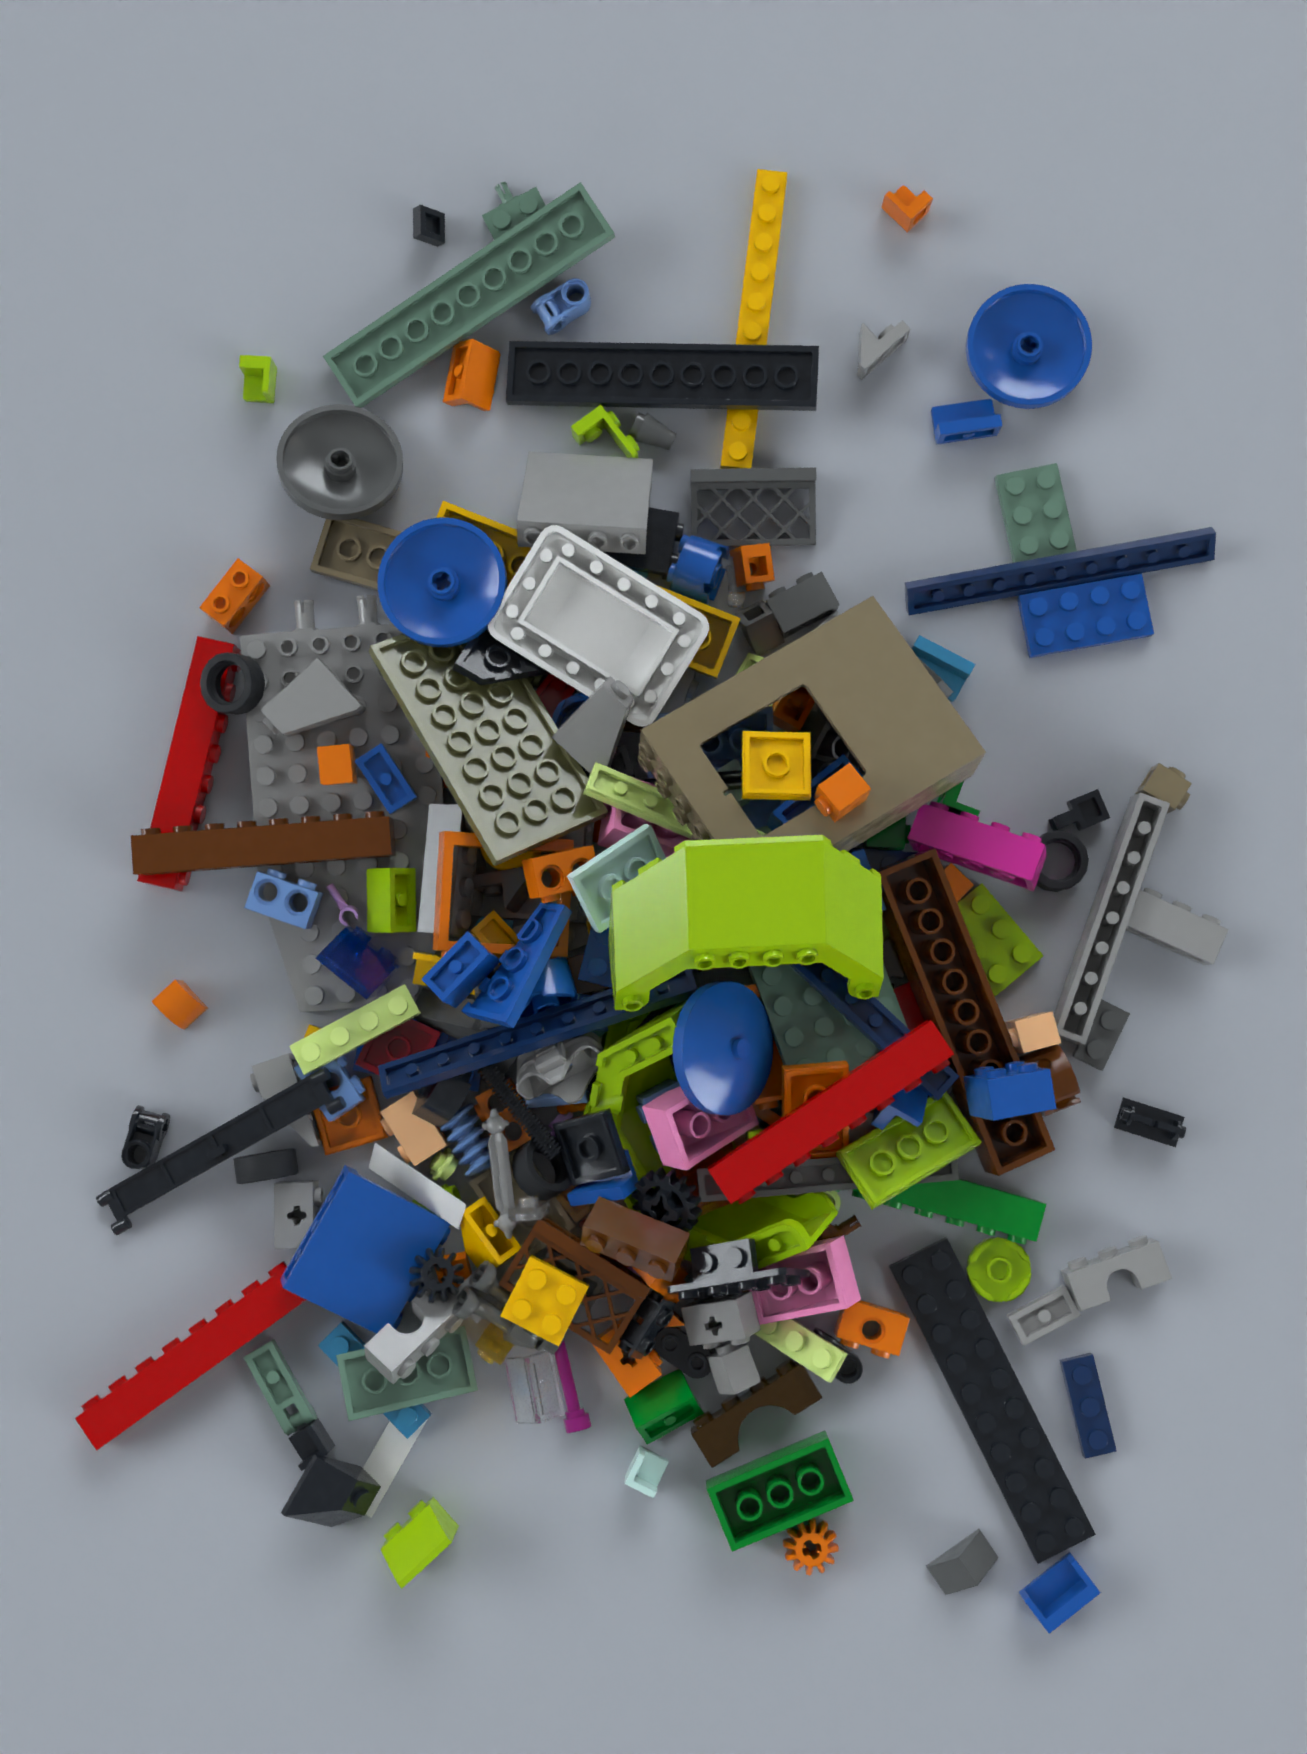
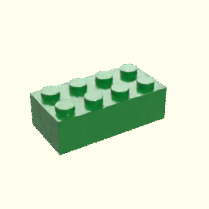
(778, 1491)

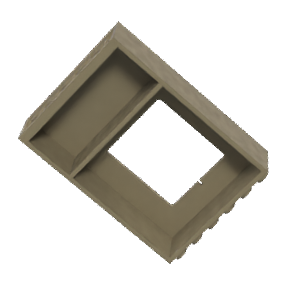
(870, 694)

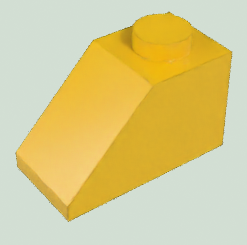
(482, 1239)

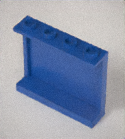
(362, 1252)

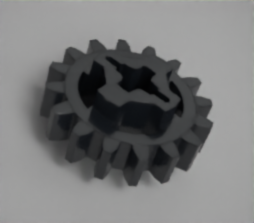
(668, 1200)

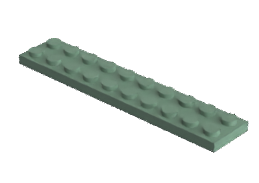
(469, 296)

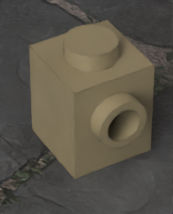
(1167, 785)

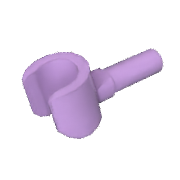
(342, 905)

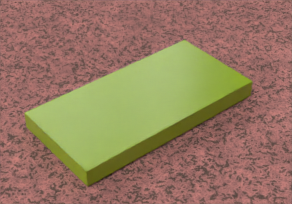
(903, 1154)

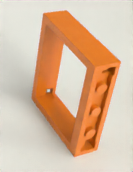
(447, 842)

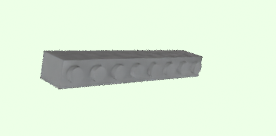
(1109, 917)

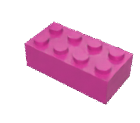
(978, 846)

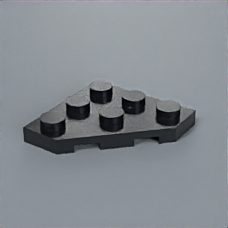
(491, 662)

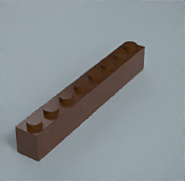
(263, 845)

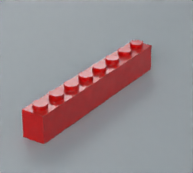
(192, 755)
(830, 1111)
(188, 1359)

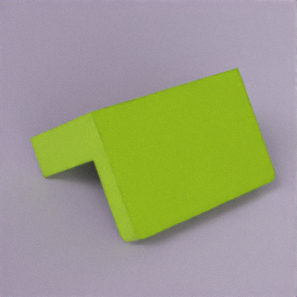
(391, 900)

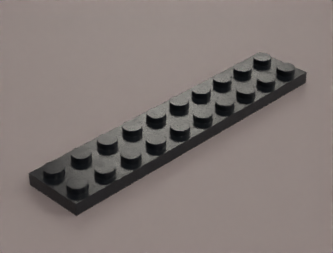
(663, 375)
(992, 1400)

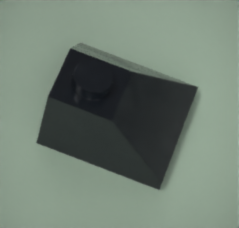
(331, 1493)

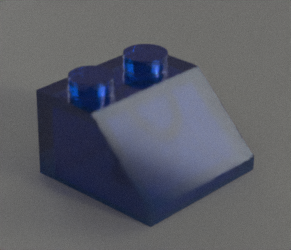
(359, 961)

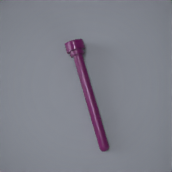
(576, 1418)

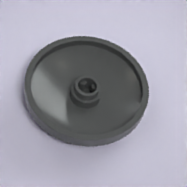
(339, 462)

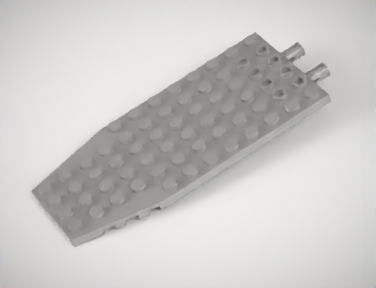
(289, 786)

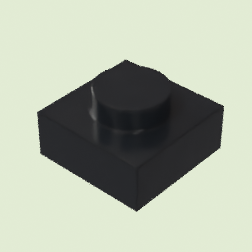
(428, 225)

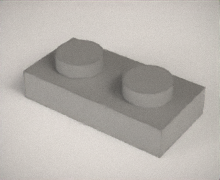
(1043, 1315)

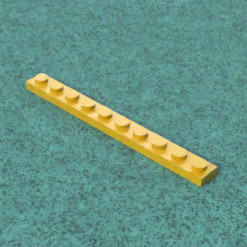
(755, 303)

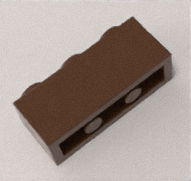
(635, 1239)

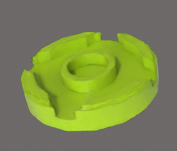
(998, 1269)

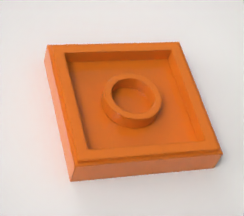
(356, 1126)

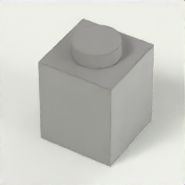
(733, 1368)

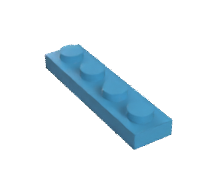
(344, 1340)

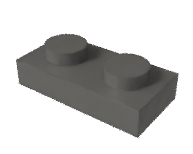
(1102, 1036)

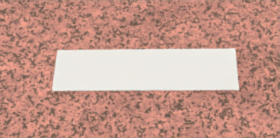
(417, 1186)
(387, 1460)

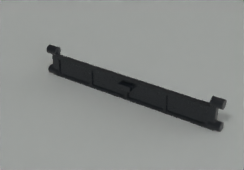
(218, 1146)

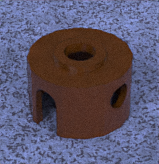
(1062, 1075)

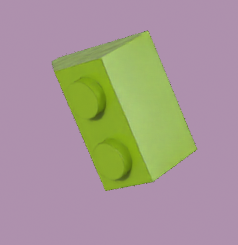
(418, 1540)

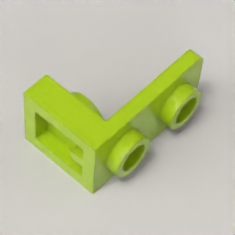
(591, 427)

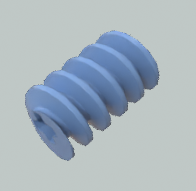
(468, 1140)

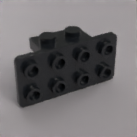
(730, 1269)

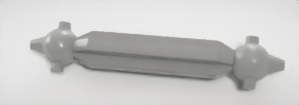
(500, 1171)

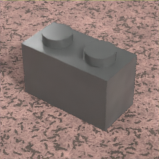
(803, 603)

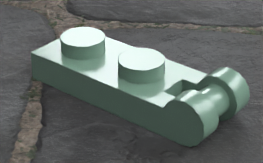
(279, 1386)

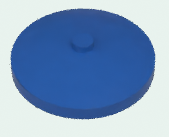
(1028, 346)
(442, 582)
(723, 1048)

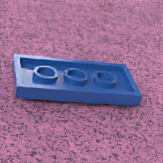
(1085, 615)

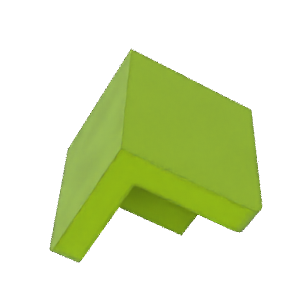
(259, 378)

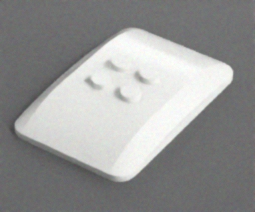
(598, 620)

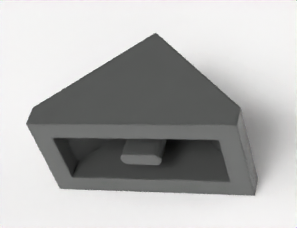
(963, 1564)

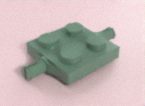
(512, 209)

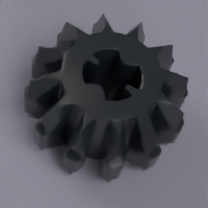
(441, 1265)

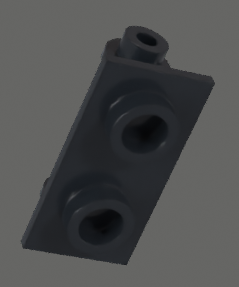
(1150, 1122)
(641, 1337)

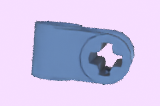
(560, 307)

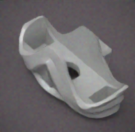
(550, 1070)

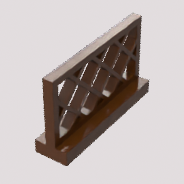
(598, 1264)

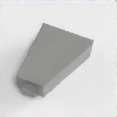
(310, 702)
(597, 725)

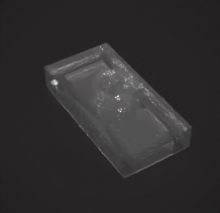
(528, 1209)

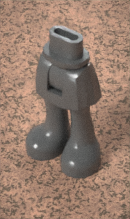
(470, 1303)

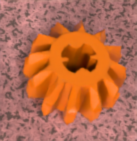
(802, 1554)

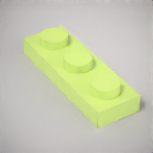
(804, 1347)

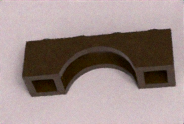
(788, 1388)

